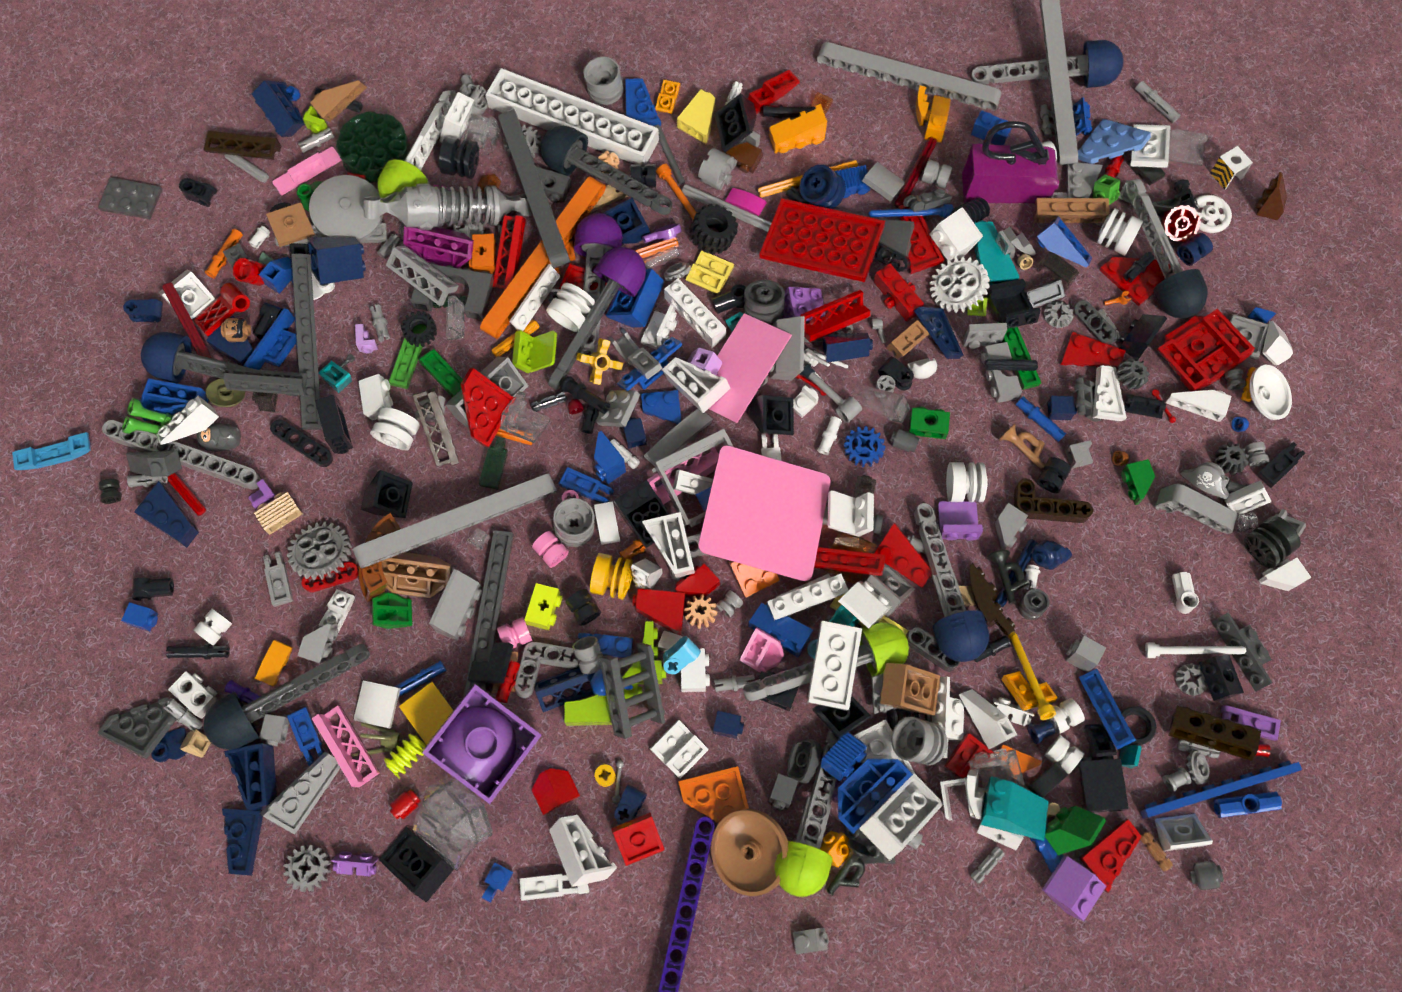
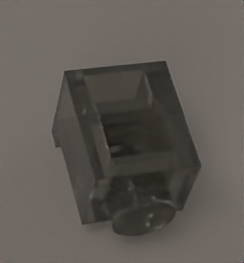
(265, 401)
(864, 482)

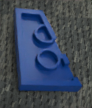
(639, 103)

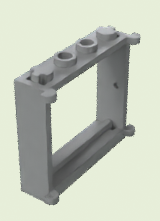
(681, 456)

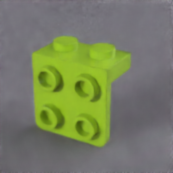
(534, 352)

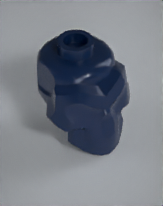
(1050, 554)

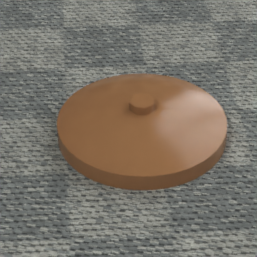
(746, 851)

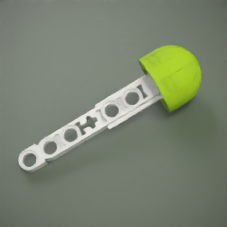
(401, 173)

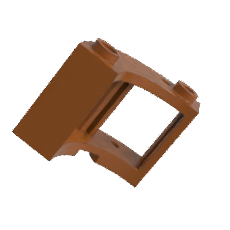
(372, 577)

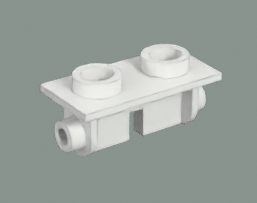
(1018, 715)

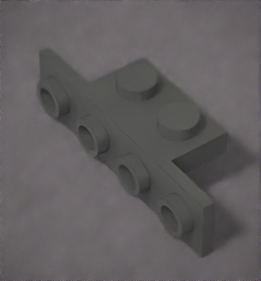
(1255, 654)

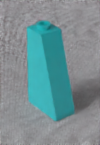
(987, 252)

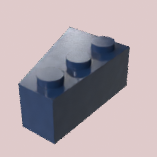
(278, 107)

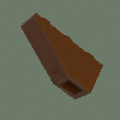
(1273, 199)

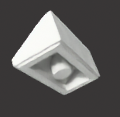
(1248, 498)

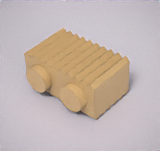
(277, 512)

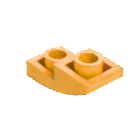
(667, 96)
(922, 106)
(273, 663)

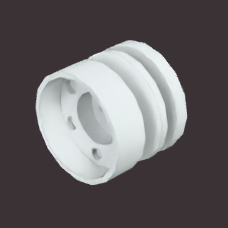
(1119, 231)
(570, 307)
(963, 482)

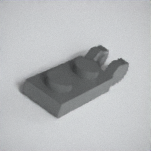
(927, 200)

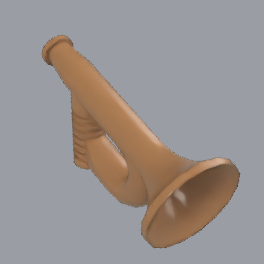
(1017, 440)

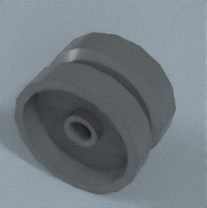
(764, 301)

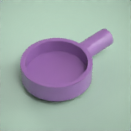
(665, 232)

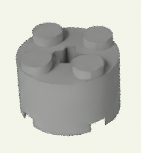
(717, 169)

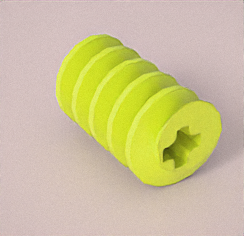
(404, 755)

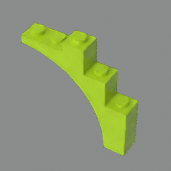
(596, 709)

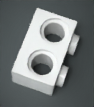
(192, 697)

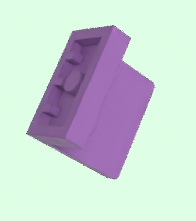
(801, 300)

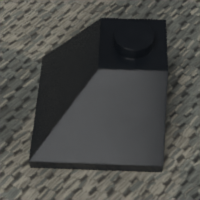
(773, 414)
(387, 495)
(841, 720)

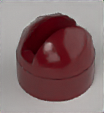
(573, 404)

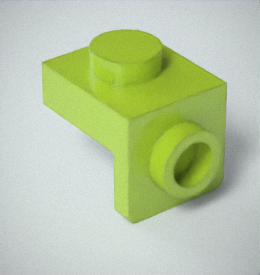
(313, 122)

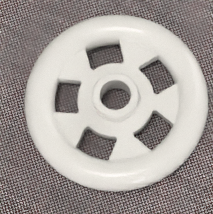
(1218, 202)

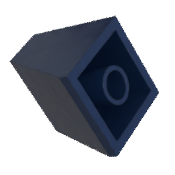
(336, 259)

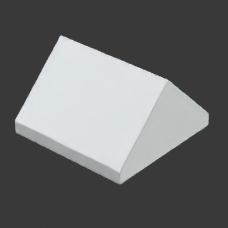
(1181, 832)

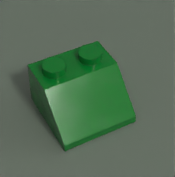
(1073, 829)

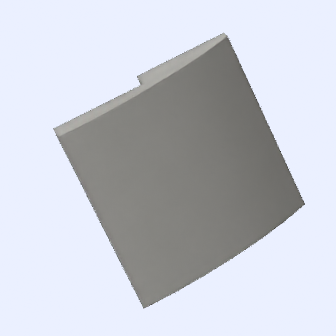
(883, 181)

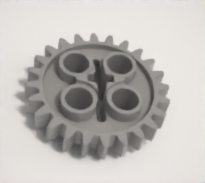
(323, 553)

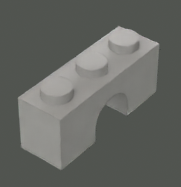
(1003, 387)

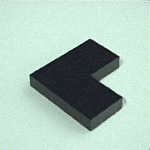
(495, 669)

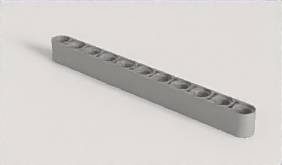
(909, 75)
(1059, 82)
(453, 521)

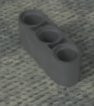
(922, 648)

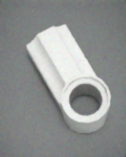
(1184, 591)

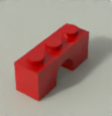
(891, 282)

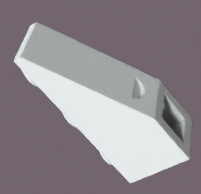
(192, 419)
(645, 574)
(990, 721)

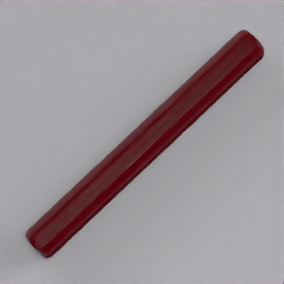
(916, 171)
(185, 320)

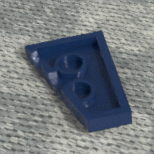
(940, 330)
(243, 835)

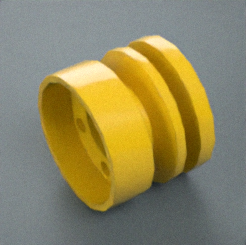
(611, 576)

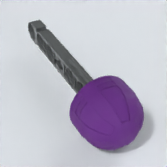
(622, 271)

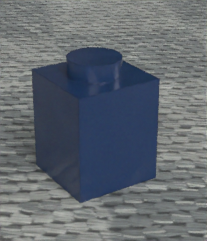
(1061, 408)
(634, 433)
(728, 725)

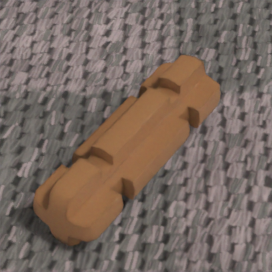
(1156, 851)

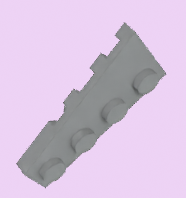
(301, 796)

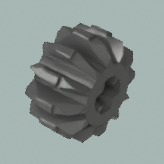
(1132, 373)
(1230, 465)

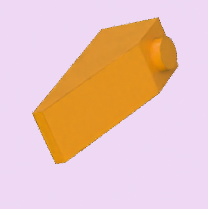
(938, 118)

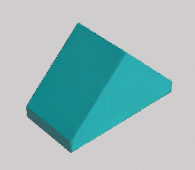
(335, 376)

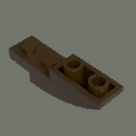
(984, 595)

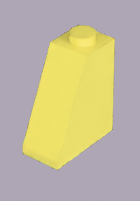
(698, 116)

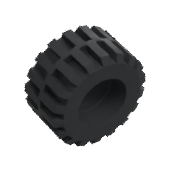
(718, 218)

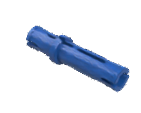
(1037, 416)
(434, 670)

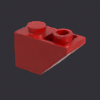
(699, 583)

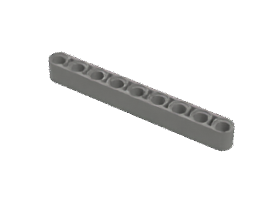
(190, 457)

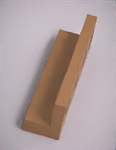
(1071, 210)

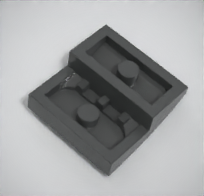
(897, 236)

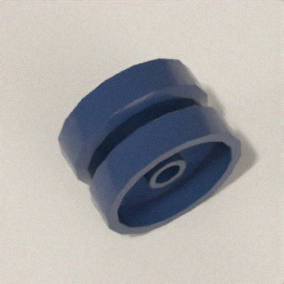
(822, 187)

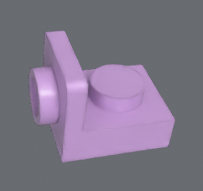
(363, 340)

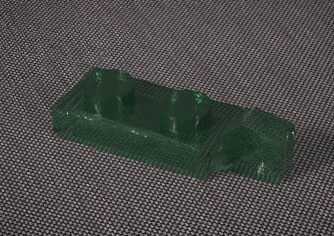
(494, 465)

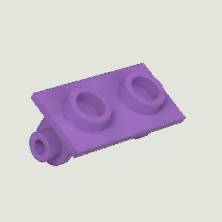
(346, 861)

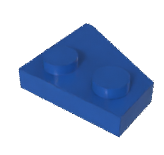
(662, 405)

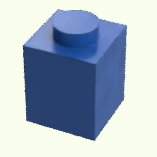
(140, 617)

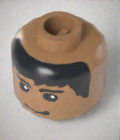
(235, 330)

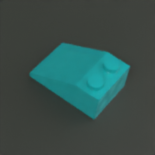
(1014, 809)

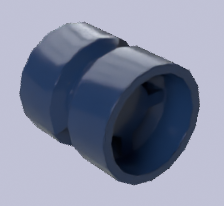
(1195, 249)

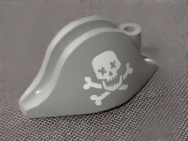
(1208, 478)

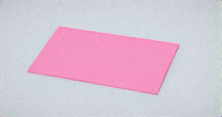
(746, 363)

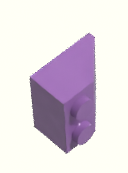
(1074, 888)

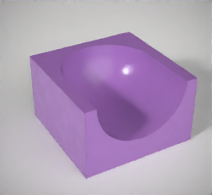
(481, 743)

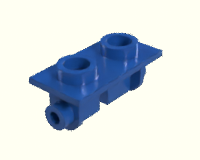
(1081, 115)

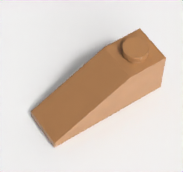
(334, 100)

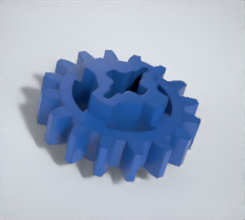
(864, 438)

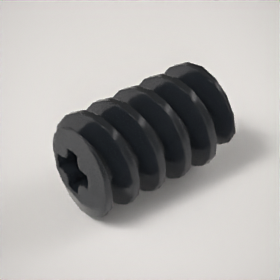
(976, 209)

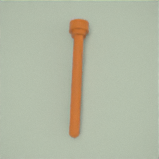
(664, 173)

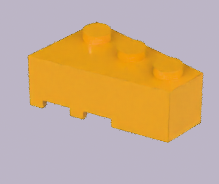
(799, 132)

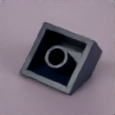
(630, 221)

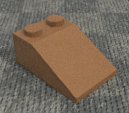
(910, 688)

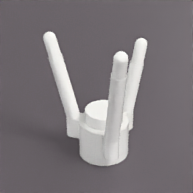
(814, 357)

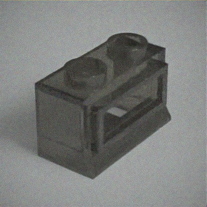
(1059, 268)

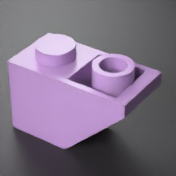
(705, 360)

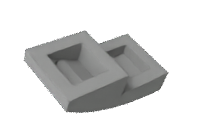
(1020, 242)
(1005, 244)

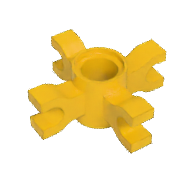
(596, 375)

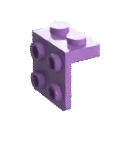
(959, 520)

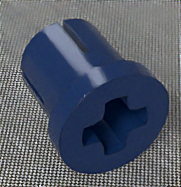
(1040, 731)

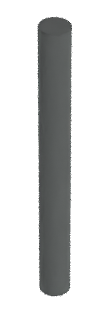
(670, 157)

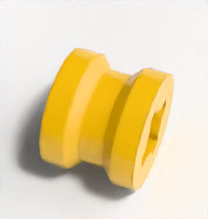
(606, 779)

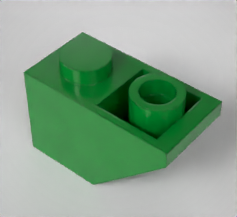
(1138, 478)

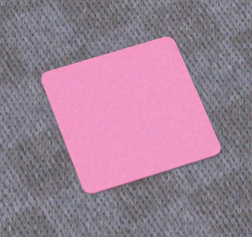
(765, 513)

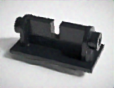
(1144, 406)

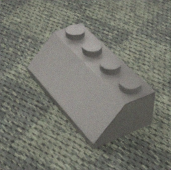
(499, 371)

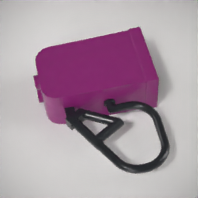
(1010, 172)

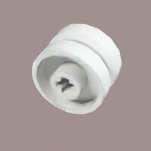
(395, 428)

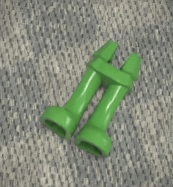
(136, 409)

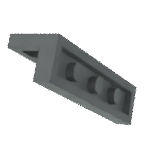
(266, 381)

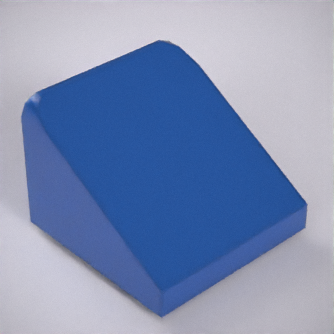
(1261, 315)

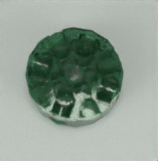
(370, 142)

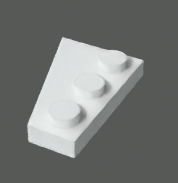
(1108, 396)

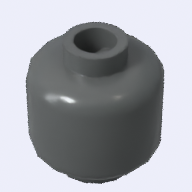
(1207, 875)

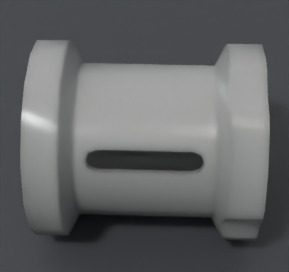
(1177, 779)

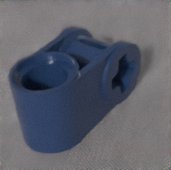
(145, 310)
(630, 803)

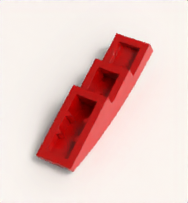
(773, 90)

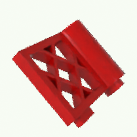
(231, 300)

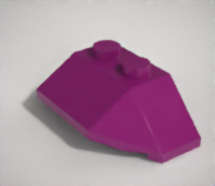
(439, 245)

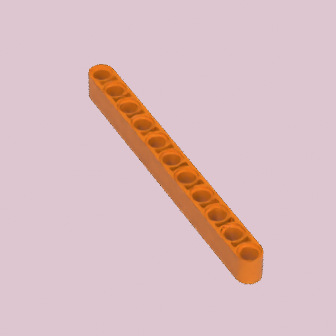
(515, 293)

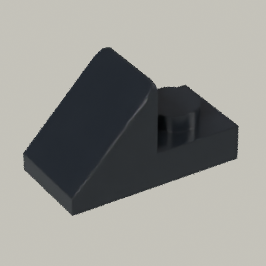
(1099, 741)

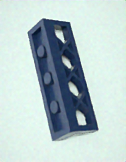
(561, 682)

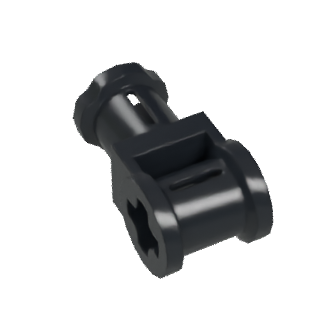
(1185, 193)

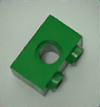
(919, 427)

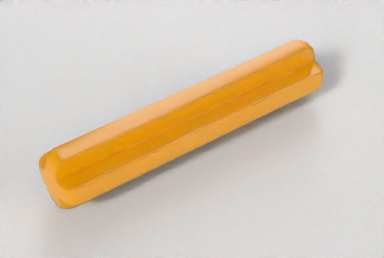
(508, 343)

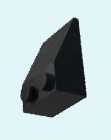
(735, 121)
(416, 864)

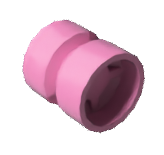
(550, 549)
(515, 633)

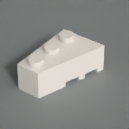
(696, 384)
(672, 542)
(579, 853)

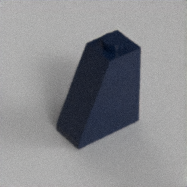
(846, 346)
(235, 351)

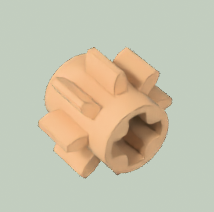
(610, 159)

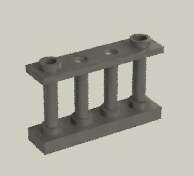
(615, 695)

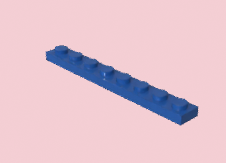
(1227, 786)

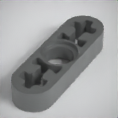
(1090, 309)

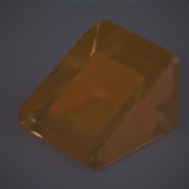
(825, 102)
(489, 180)

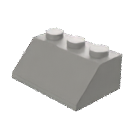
(791, 360)
(456, 605)

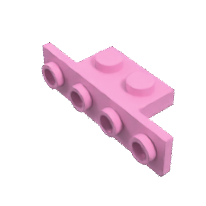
(306, 170)

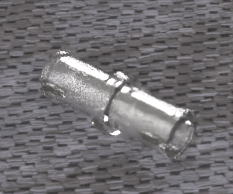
(661, 258)

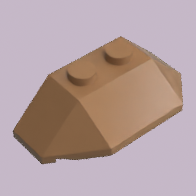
(416, 574)

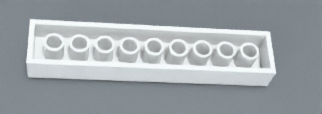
(551, 108)

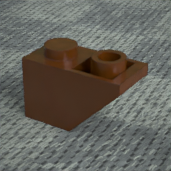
(747, 156)

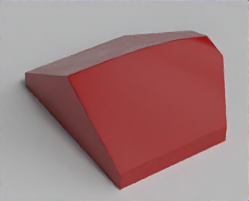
(554, 789)

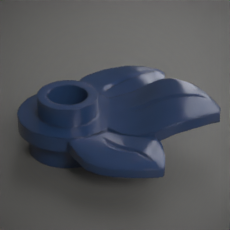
(171, 743)

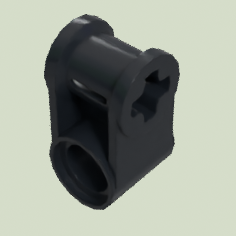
(199, 192)
(898, 372)

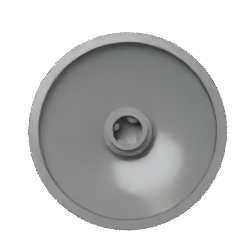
(339, 208)

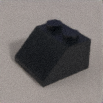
(1141, 334)

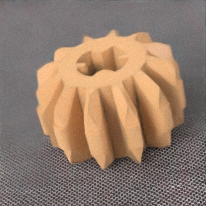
(704, 605)

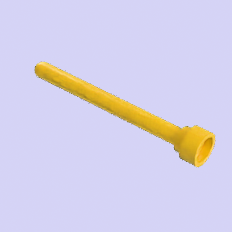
(1045, 709)

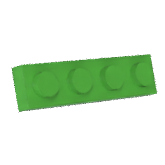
(406, 361)

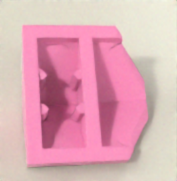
(762, 651)

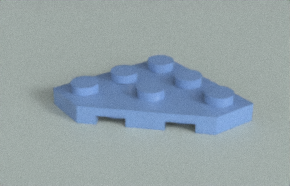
(1112, 140)

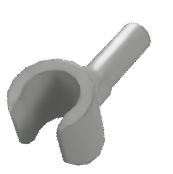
(878, 324)

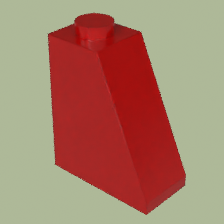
(661, 607)

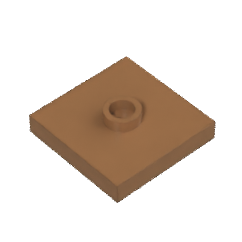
(290, 224)

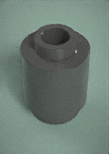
(904, 440)

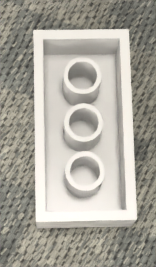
(901, 817)

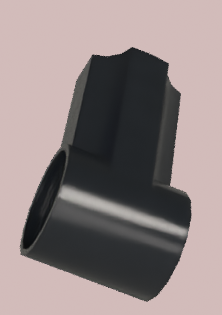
(730, 299)
(268, 315)
(146, 588)

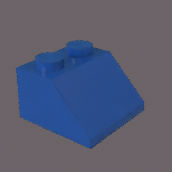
(607, 460)

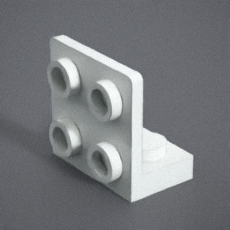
(659, 328)
(850, 513)

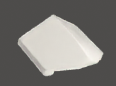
(1276, 345)

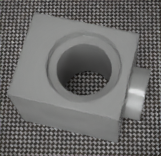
(274, 730)

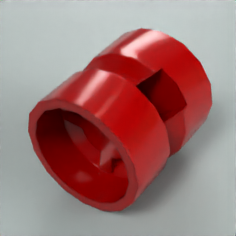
(248, 271)

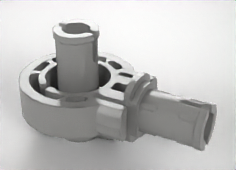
(474, 92)

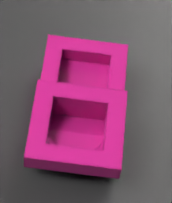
(746, 201)

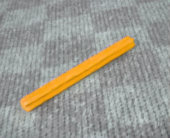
(795, 181)

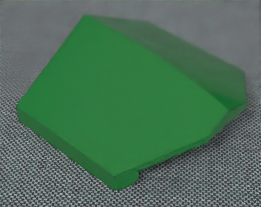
(391, 611)

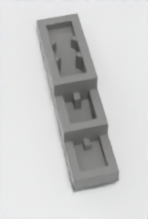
(679, 436)

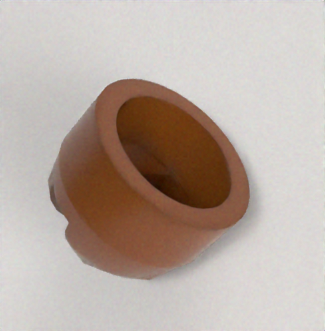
(1120, 455)

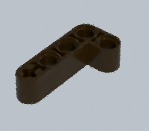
(1052, 505)

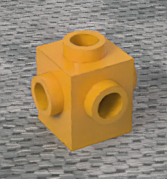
(836, 846)

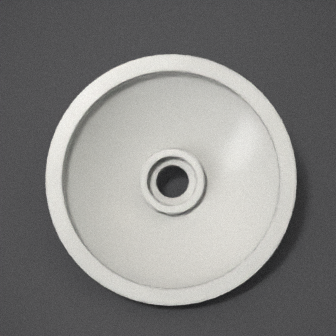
(1270, 392)

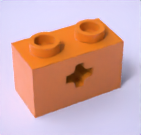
(485, 245)

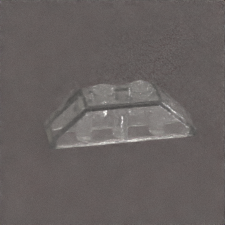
(457, 810)

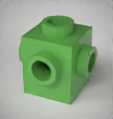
(1107, 188)

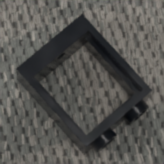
(334, 424)

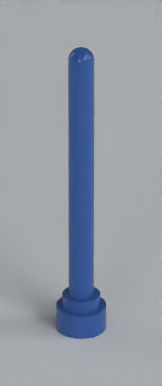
(944, 211)

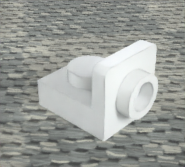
(805, 401)

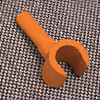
(1121, 299)

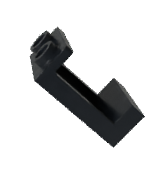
(1012, 304)
(1102, 784)

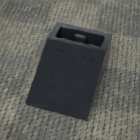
(640, 505)

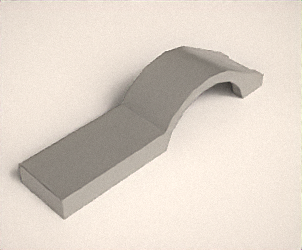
(636, 356)

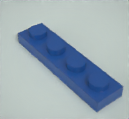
(1107, 709)

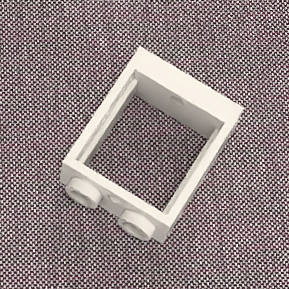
(457, 117)

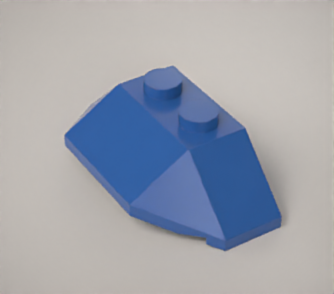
(869, 789)

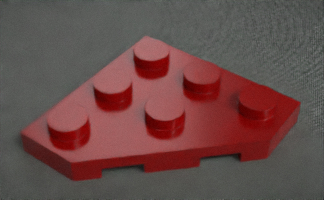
(1142, 286)
(483, 406)

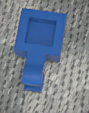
(497, 880)

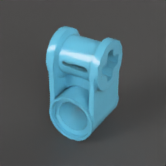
(680, 655)

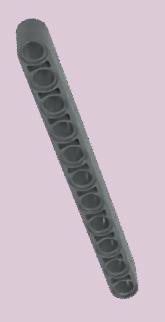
(534, 189)

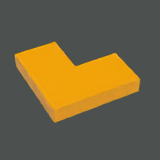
(1023, 692)

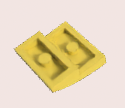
(710, 272)

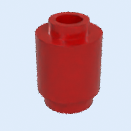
(404, 804)

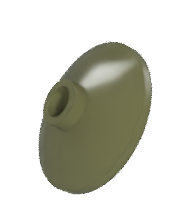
(219, 395)

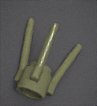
(389, 739)

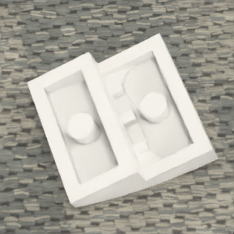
(376, 704)
(678, 749)
(975, 793)

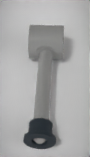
(847, 408)

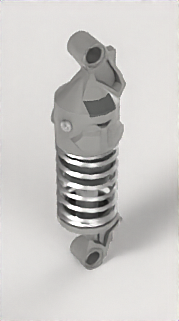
(430, 207)

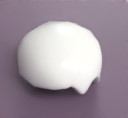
(923, 368)

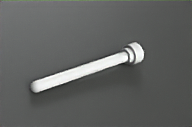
(1153, 650)

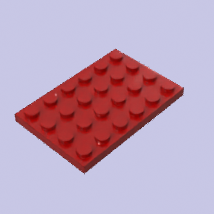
(822, 240)

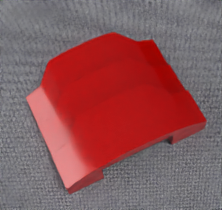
(1205, 349)

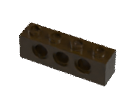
(1245, 746)

